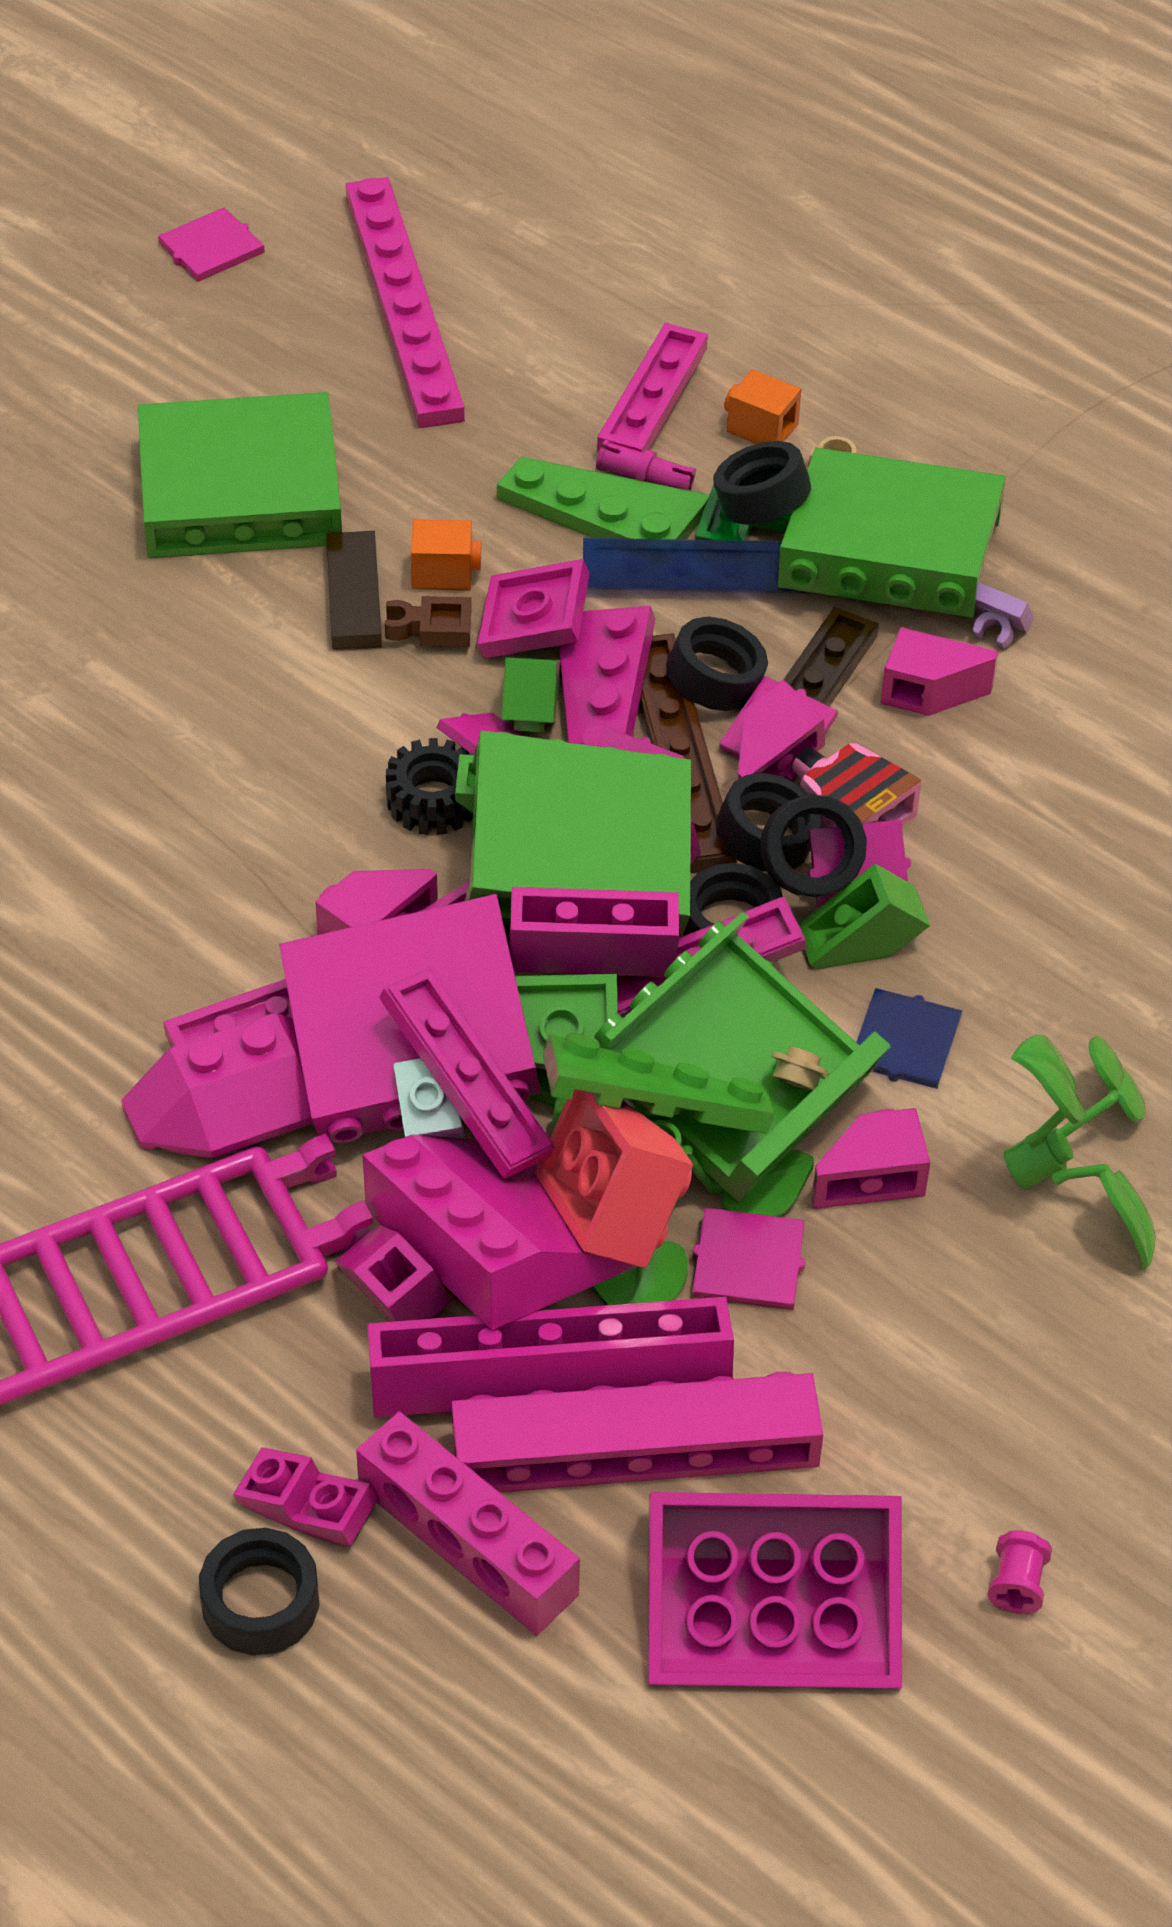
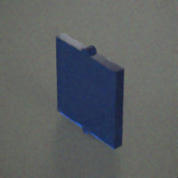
(918, 1036)

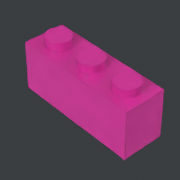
(593, 931)

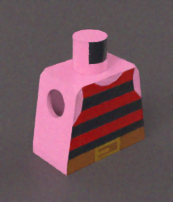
(862, 781)

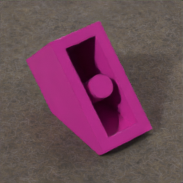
(777, 730)
(374, 897)
(874, 1161)

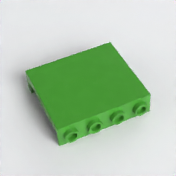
(238, 474)
(892, 532)
(578, 819)
(728, 1017)

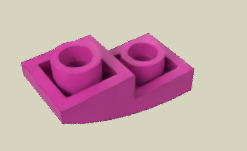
(300, 1497)

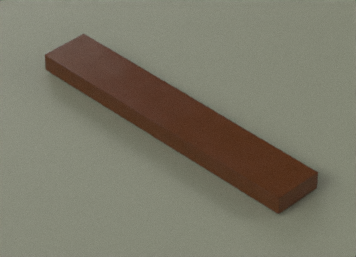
(675, 726)

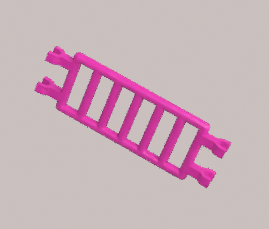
(274, 1177)

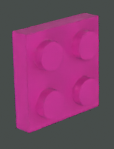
(533, 608)

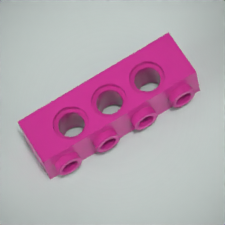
(469, 1523)

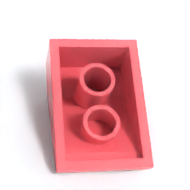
(614, 1178)

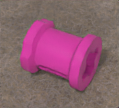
(1019, 1572)

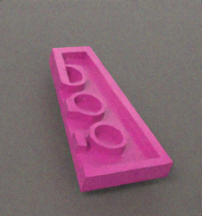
(606, 672)

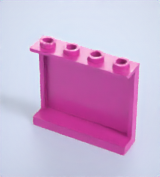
(351, 1038)

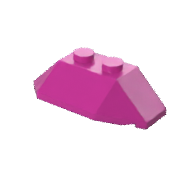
(222, 1091)

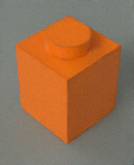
(762, 408)
(443, 554)

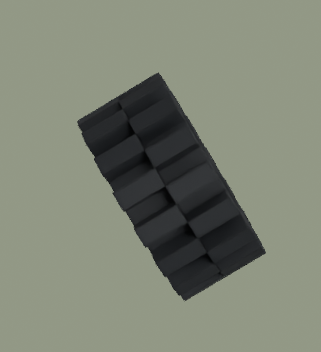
(422, 806)

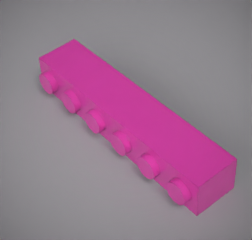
(450, 1359)
(640, 1432)

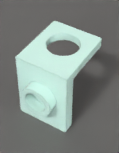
(424, 1104)

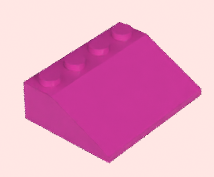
(483, 1235)
(775, 1590)

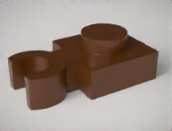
(437, 621)

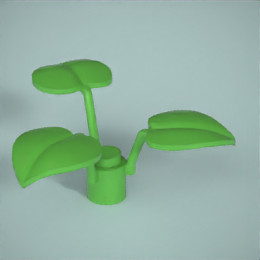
(1047, 1149)
(669, 1265)

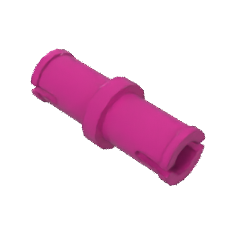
(644, 466)

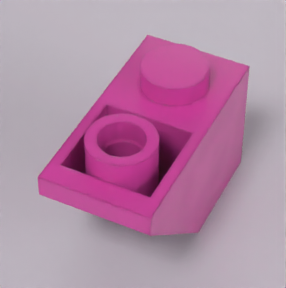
(935, 673)
(394, 1276)

